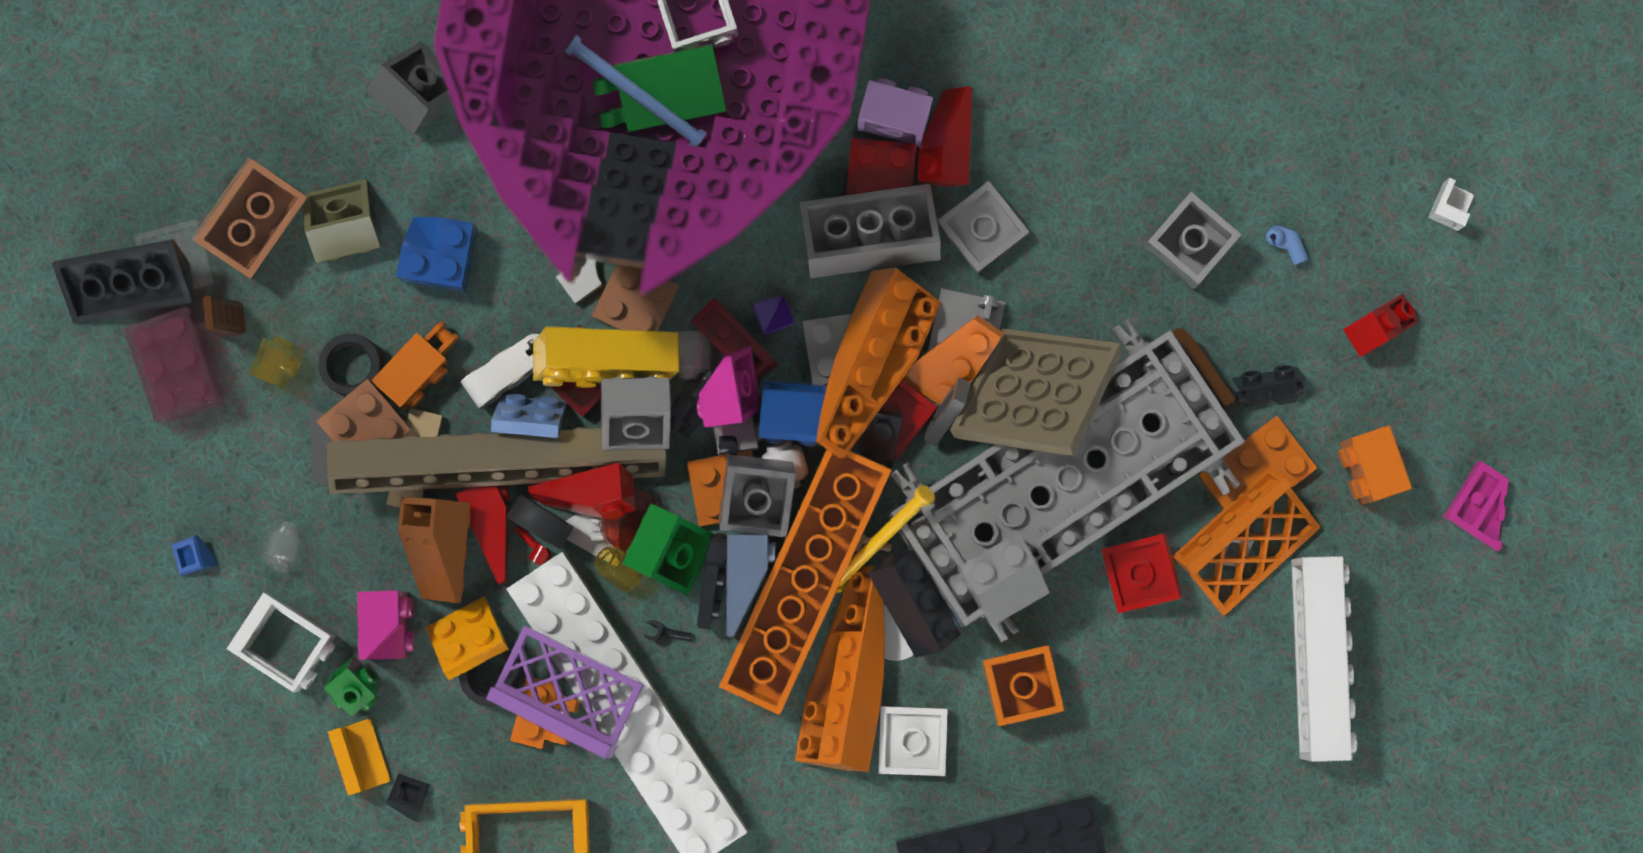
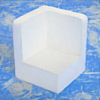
(1451, 205)

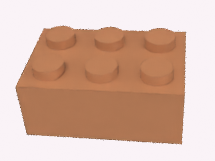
(249, 217)

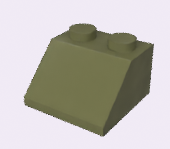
(340, 221)

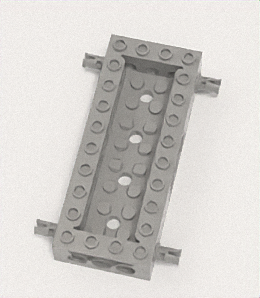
(1082, 499)

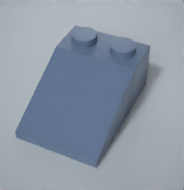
(747, 571)

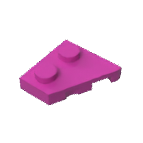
(1480, 505)

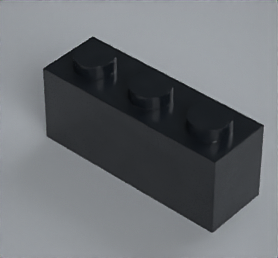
(914, 603)

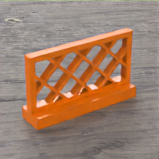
(1211, 541)

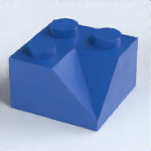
(437, 253)

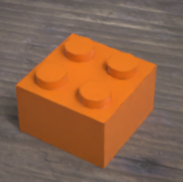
(1374, 465)
(1022, 685)

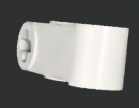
(500, 373)

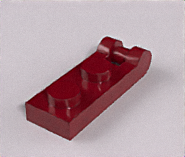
(730, 336)

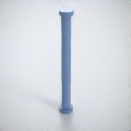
(635, 91)

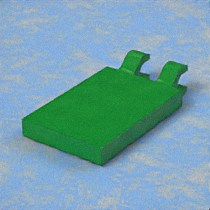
(680, 80)

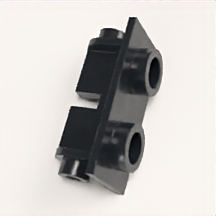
(1282, 382)
(684, 412)

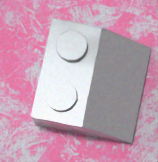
(1004, 579)

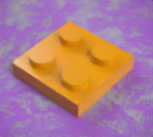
(466, 638)

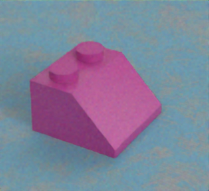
(731, 391)

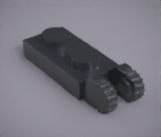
(713, 578)

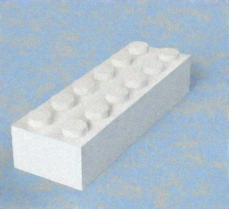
(1322, 659)

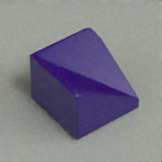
(773, 315)

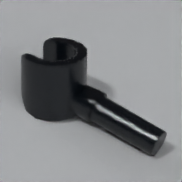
(728, 445)
(667, 632)

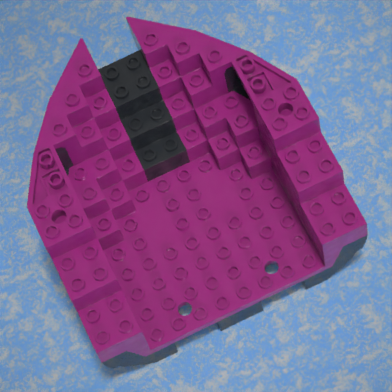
(645, 191)

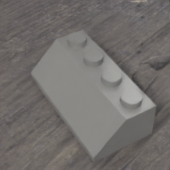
(870, 231)

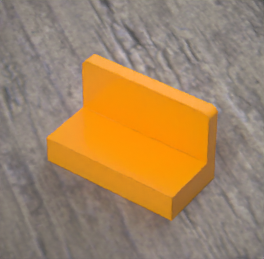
(359, 756)

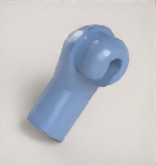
(1288, 240)

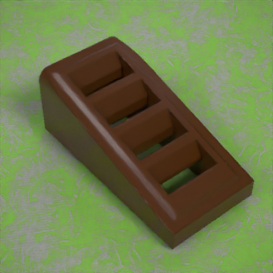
(223, 316)

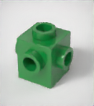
(353, 686)

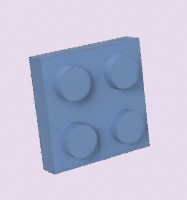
(529, 416)

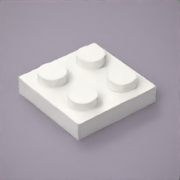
(912, 741)

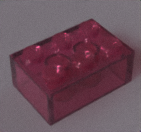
(174, 366)

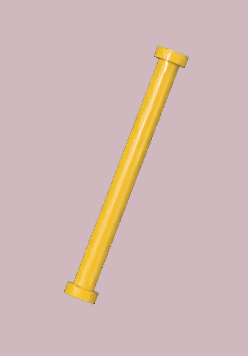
(922, 497)

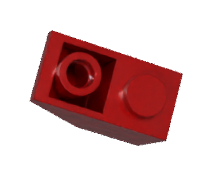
(1381, 325)

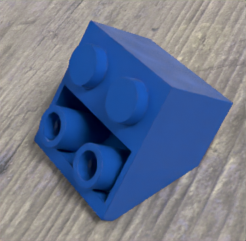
(791, 412)

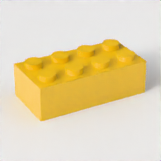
(599, 354)

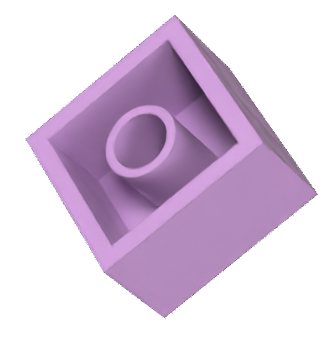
(895, 112)

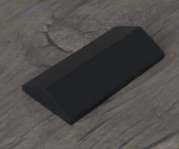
(125, 281)

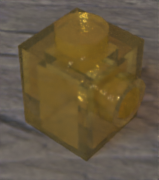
(275, 362)

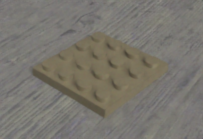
(1037, 391)

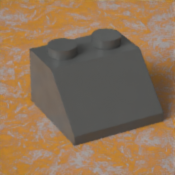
(412, 87)

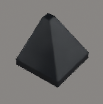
(408, 796)

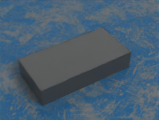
(947, 411)

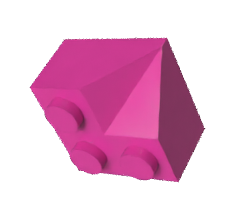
(384, 625)

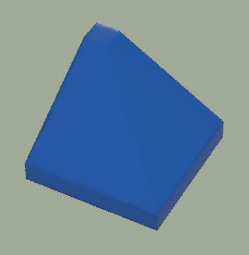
(192, 555)

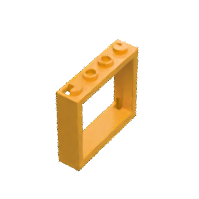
(580, 807)

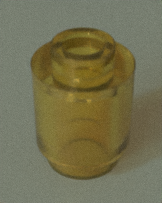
(610, 567)

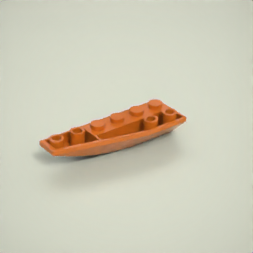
(874, 355)
(847, 683)

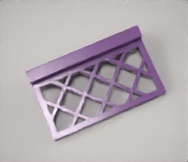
(553, 719)

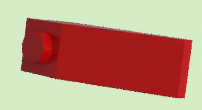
(946, 145)
(596, 492)
(490, 525)

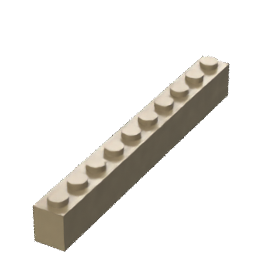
(476, 460)

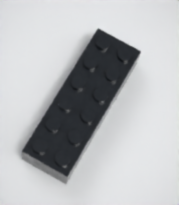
(1047, 828)

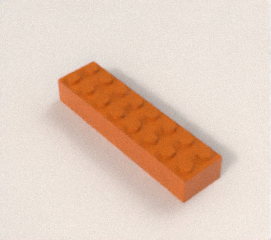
(804, 579)

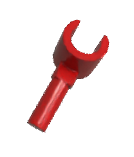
(540, 553)

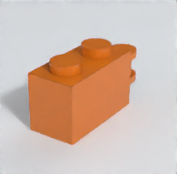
(415, 367)

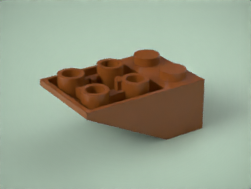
(435, 545)

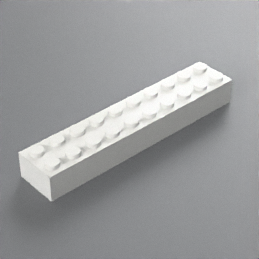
(652, 742)

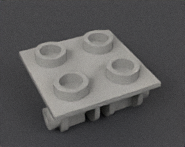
(959, 308)

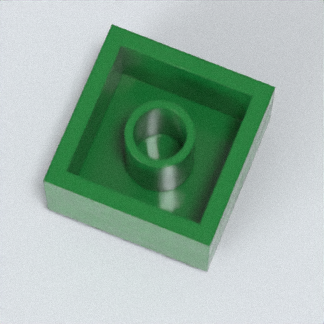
(668, 549)

